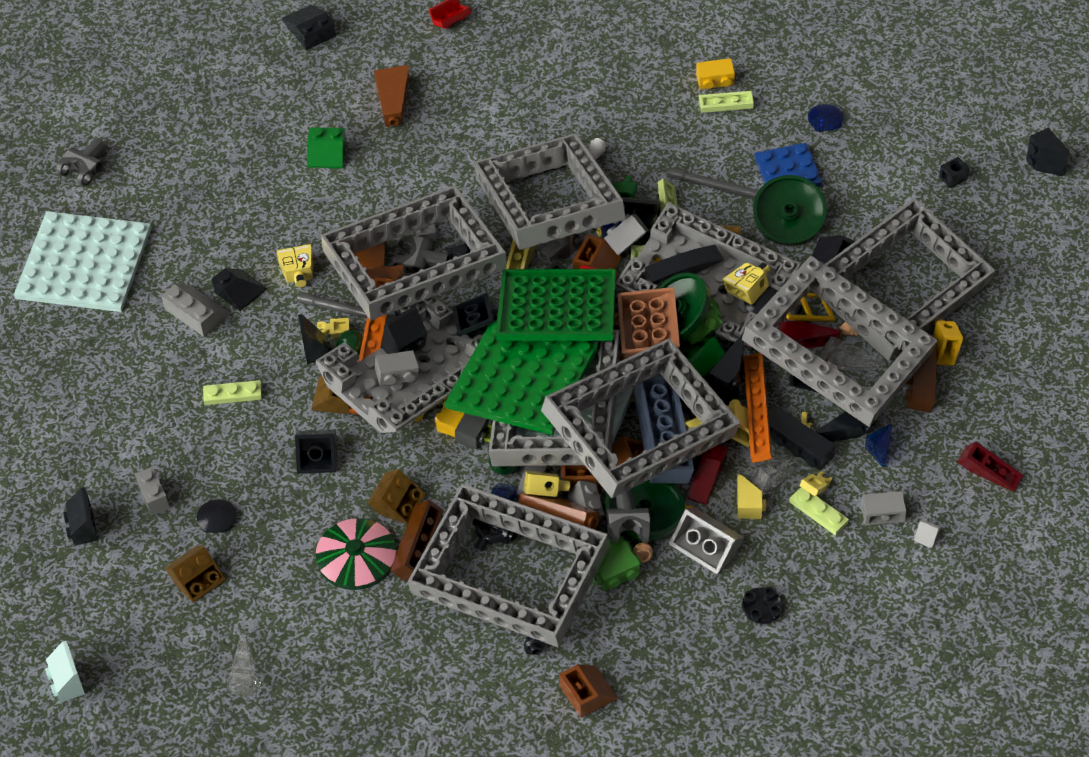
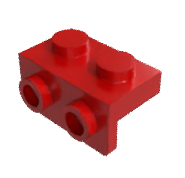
(448, 12)

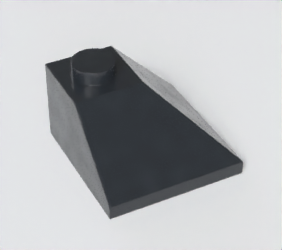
(237, 287)

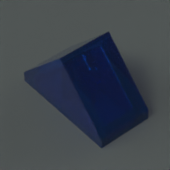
(878, 444)

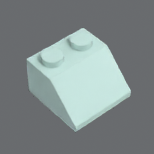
(64, 674)

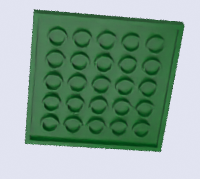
(556, 305)
(514, 377)

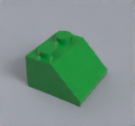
(326, 147)
(703, 355)

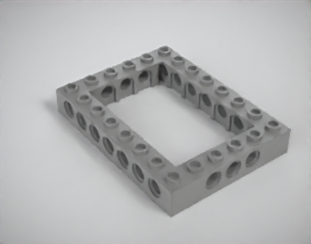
(602, 208)
(938, 238)
(483, 260)
(664, 358)
(818, 374)
(514, 450)
(470, 503)

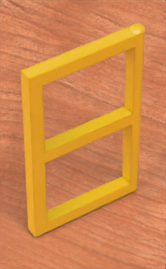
(809, 317)

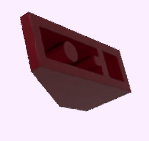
(808, 334)
(989, 466)
(707, 474)

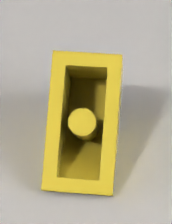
(519, 258)
(749, 500)

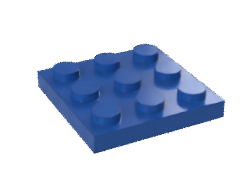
(788, 161)

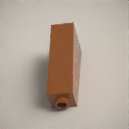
(392, 91)
(561, 509)

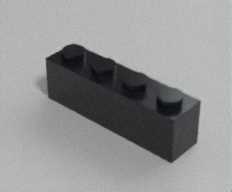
(799, 438)

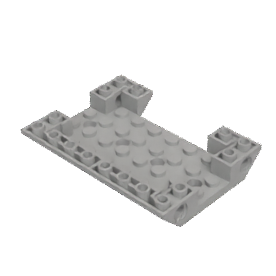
(684, 231)
(402, 402)

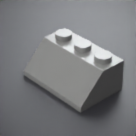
(193, 308)
(705, 540)

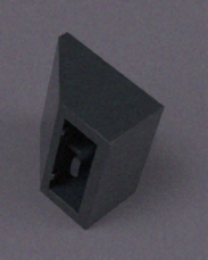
(830, 246)

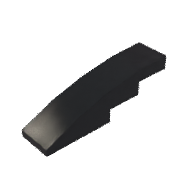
(686, 262)

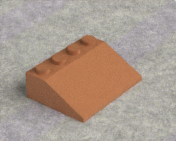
(647, 319)

